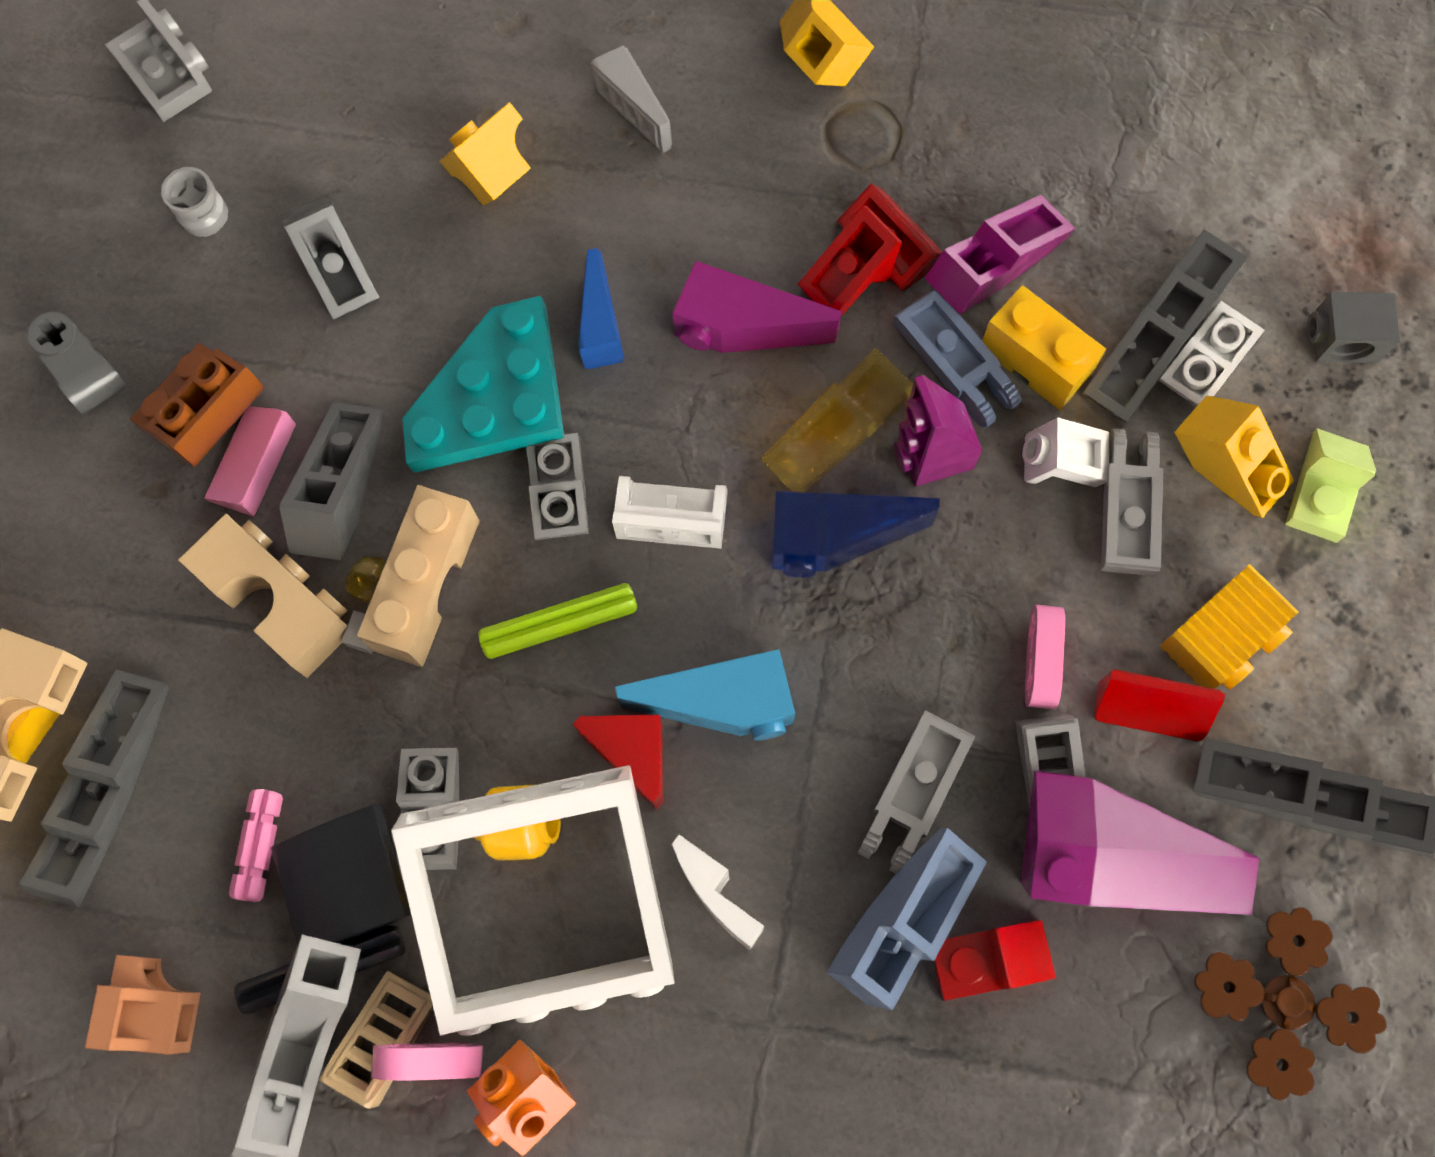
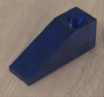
(831, 529)

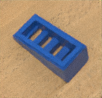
(598, 332)

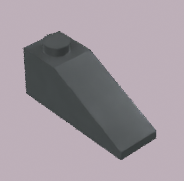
(331, 482)

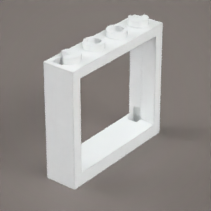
(508, 811)

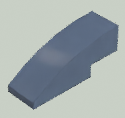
(908, 920)

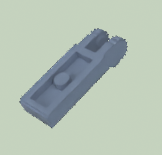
(956, 355)

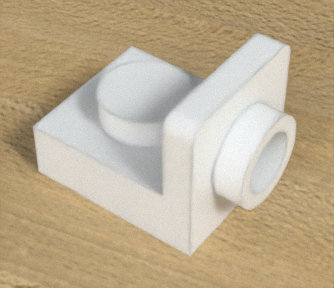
(1066, 452)

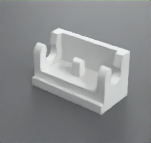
(669, 514)

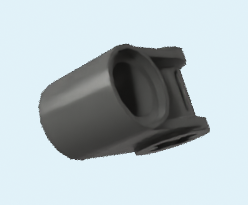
(73, 361)

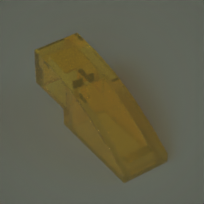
(838, 422)

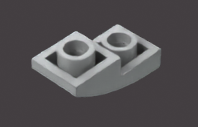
(557, 488)
(429, 780)

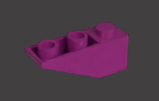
(935, 435)

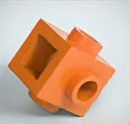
(519, 1099)

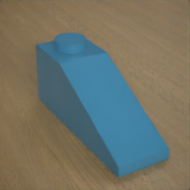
(727, 696)

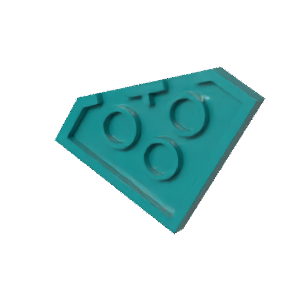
(490, 393)

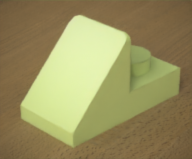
(1329, 485)

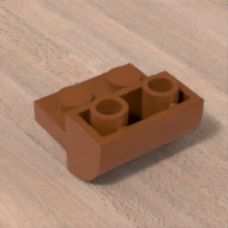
(197, 403)

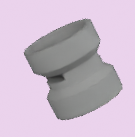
(194, 201)

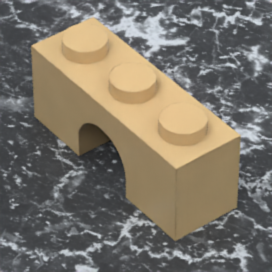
(236, 563)
(405, 602)
(29, 679)

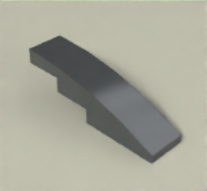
(1164, 326)
(98, 788)
(1316, 797)

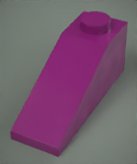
(745, 315)

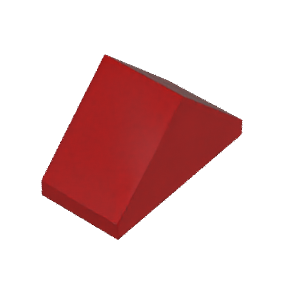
(632, 742)

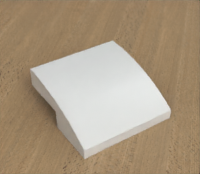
(707, 880)

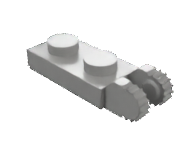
(1132, 508)
(918, 785)

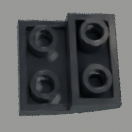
(342, 877)

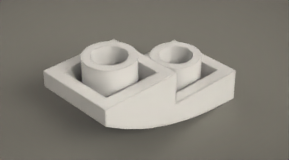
(1211, 354)

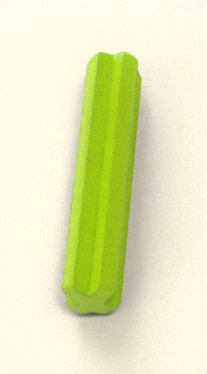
(557, 620)

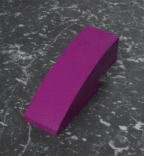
(998, 253)

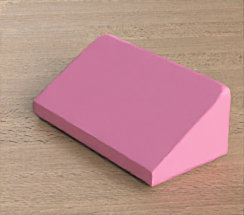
(251, 459)

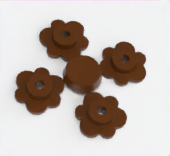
(1290, 1003)

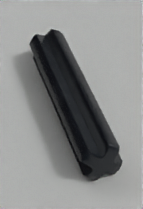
(265, 988)

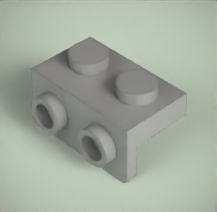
(159, 64)

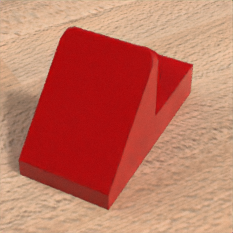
(856, 258)
(993, 960)

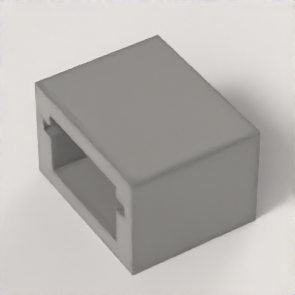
(350, 636)

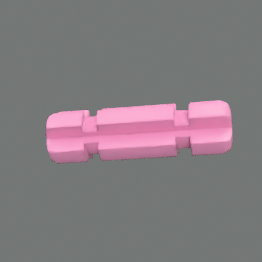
(255, 845)

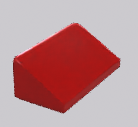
(917, 250)
(1157, 705)

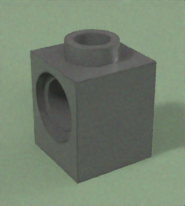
(1354, 327)

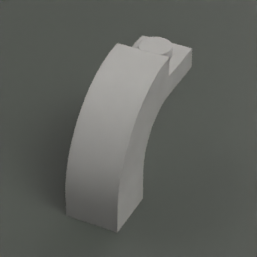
(295, 1048)

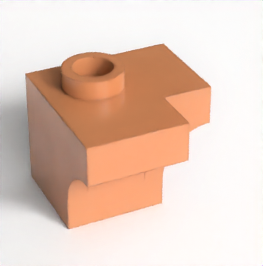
(142, 1011)

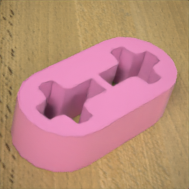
(1045, 657)
(426, 1061)

